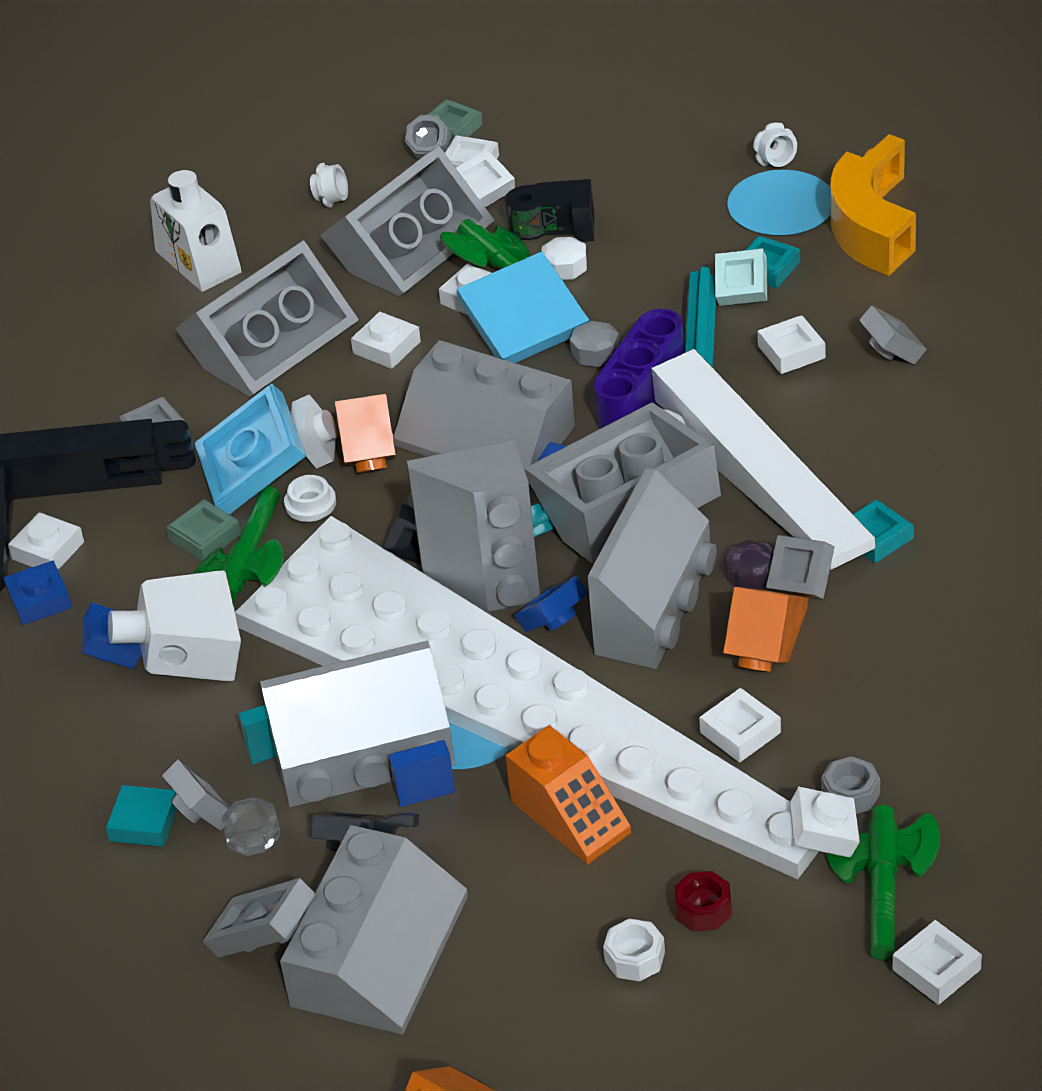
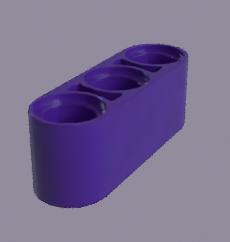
(627, 377)

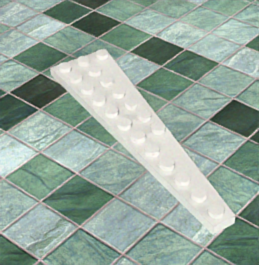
(355, 599)

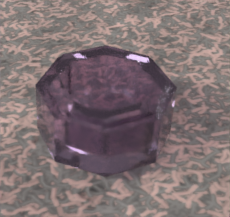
(748, 564)

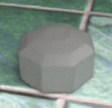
(425, 134)
(594, 343)
(853, 779)

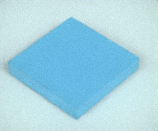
(522, 308)
(249, 449)

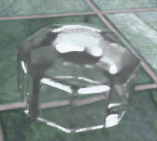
(251, 826)

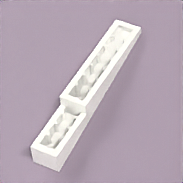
(757, 458)

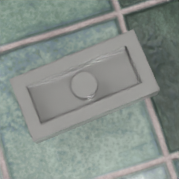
(259, 918)

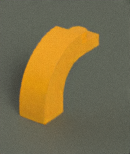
(861, 220)

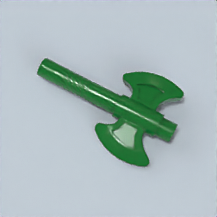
(480, 246)
(245, 558)
(881, 853)

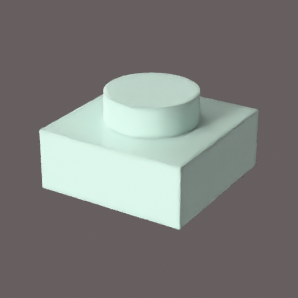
(741, 277)

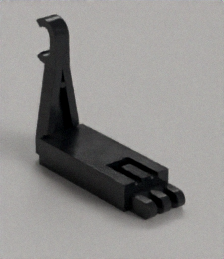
(86, 461)

